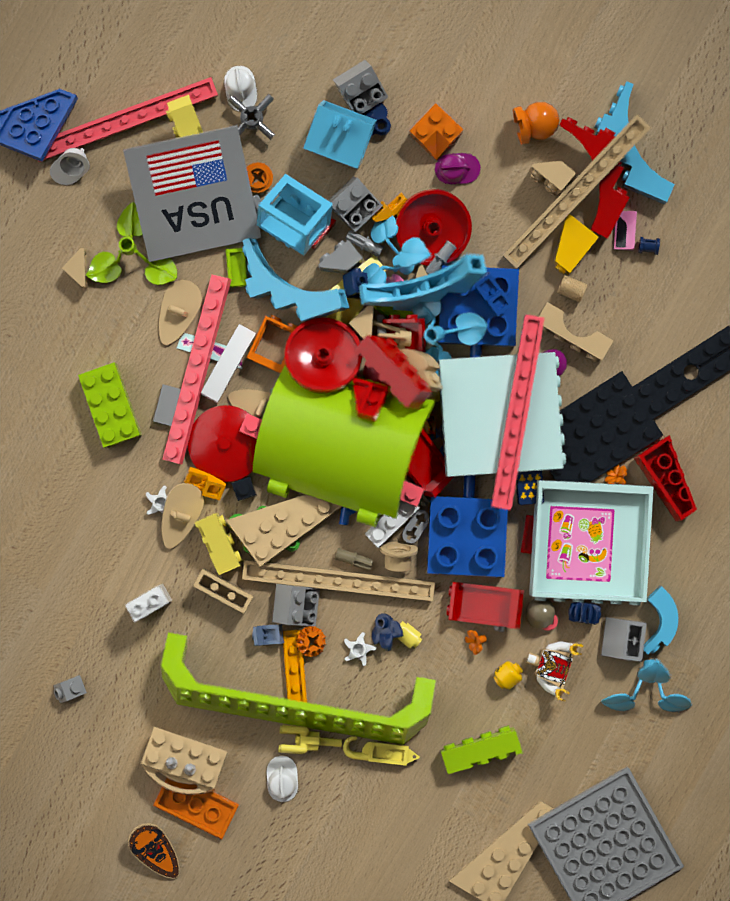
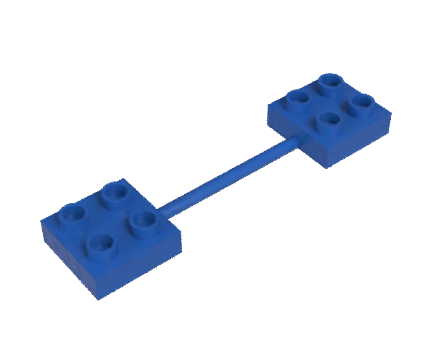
(466, 531)

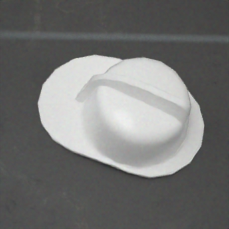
(241, 83)
(70, 166)
(282, 778)

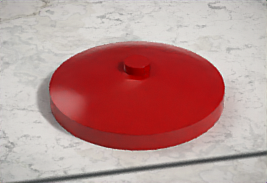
(434, 219)
(322, 355)
(219, 446)

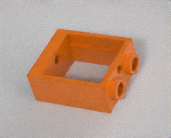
(275, 321)

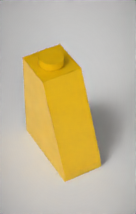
(573, 244)

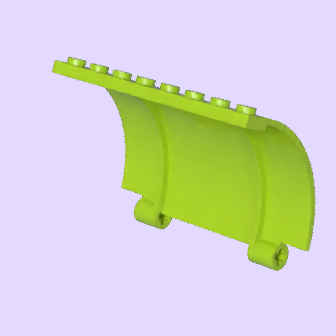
(329, 453)

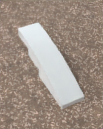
(228, 363)

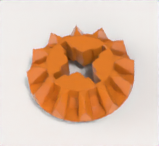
(267, 177)
(303, 642)

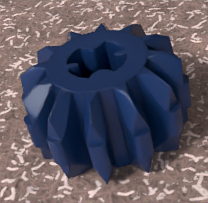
(584, 613)

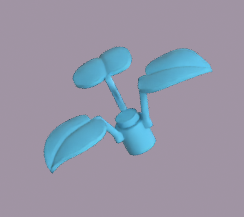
(412, 252)
(470, 328)
(651, 672)

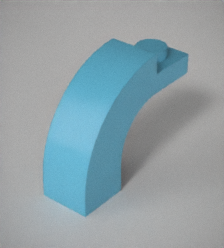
(668, 619)

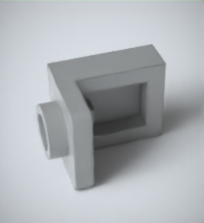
(69, 689)

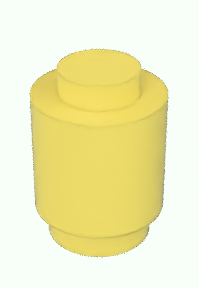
(411, 636)

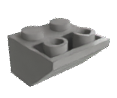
(360, 87)
(354, 204)
(342, 259)
(295, 605)
(623, 639)

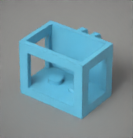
(340, 134)
(295, 216)

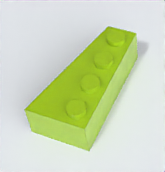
(481, 750)

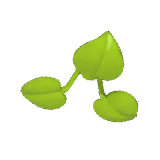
(105, 267)

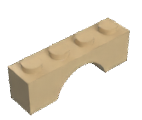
(594, 345)

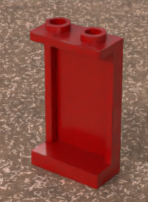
(413, 324)
(428, 466)
(485, 605)

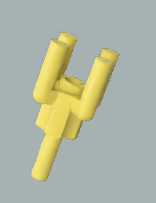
(305, 740)

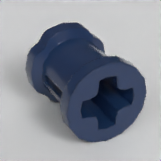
(649, 245)

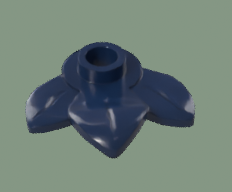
(379, 113)
(385, 630)

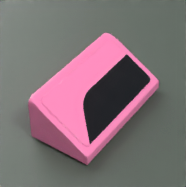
(625, 231)

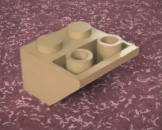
(553, 175)

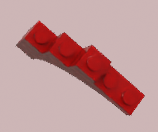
(611, 200)

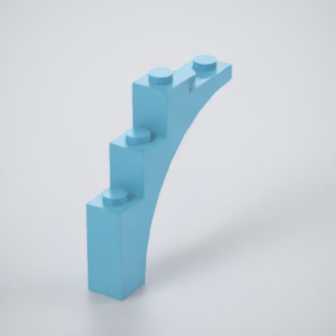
(640, 176)
(430, 288)
(284, 295)

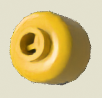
(508, 675)

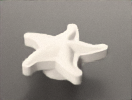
(158, 501)
(358, 649)

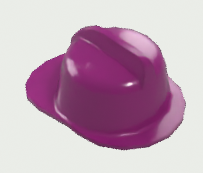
(457, 168)

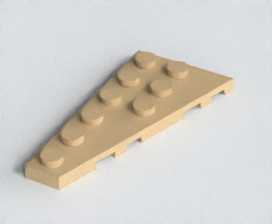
(280, 525)
(501, 863)

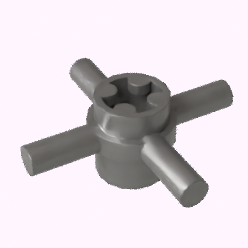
(245, 111)

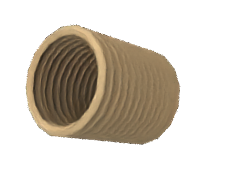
(572, 288)

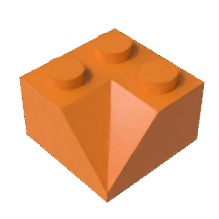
(436, 131)

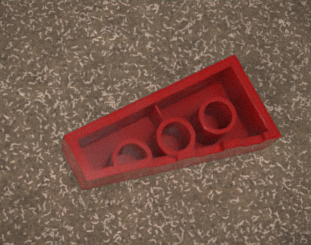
(394, 370)
(667, 478)

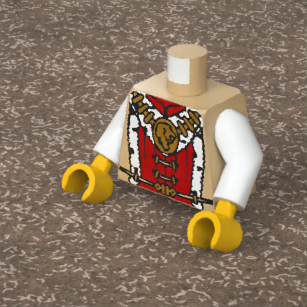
(553, 666)

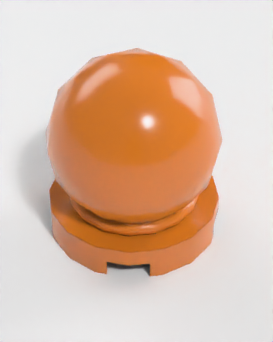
(537, 121)

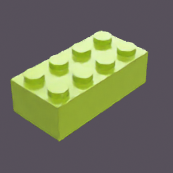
(109, 405)

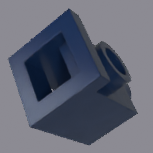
(352, 282)

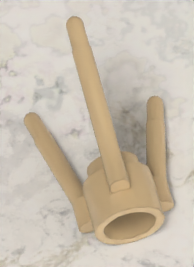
(401, 337)

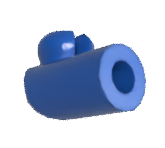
(345, 514)

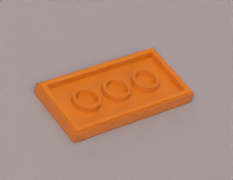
(205, 811)

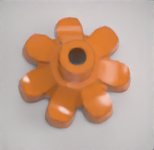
(617, 475)
(475, 641)

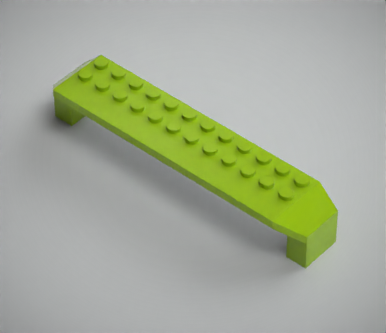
(392, 729)

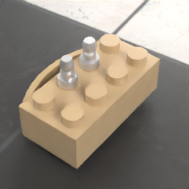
(183, 762)

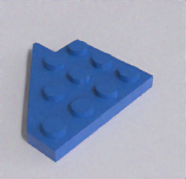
(35, 123)

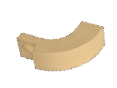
(426, 367)

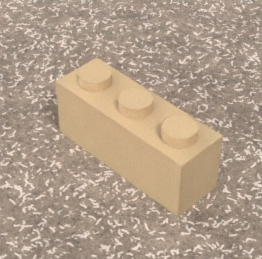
(223, 590)

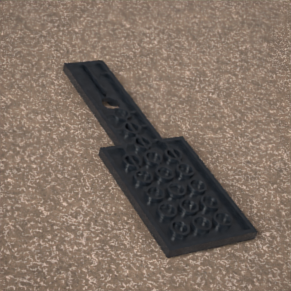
(618, 418)

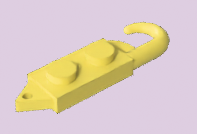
(381, 752)

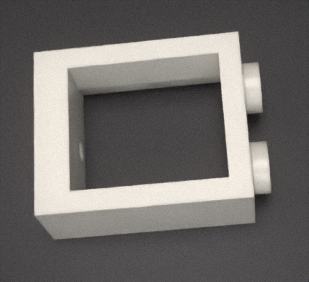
(142, 605)

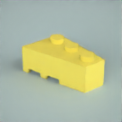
(184, 117)
(219, 543)

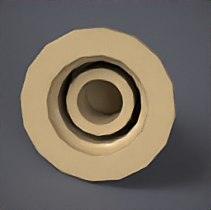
(398, 555)

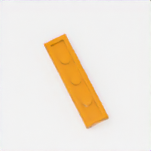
(294, 667)

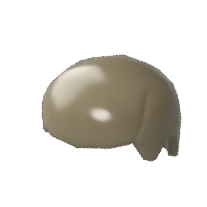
(540, 613)

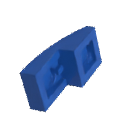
(493, 294)

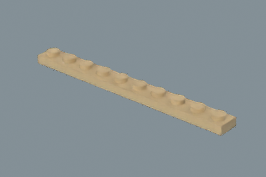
(577, 191)
(339, 580)

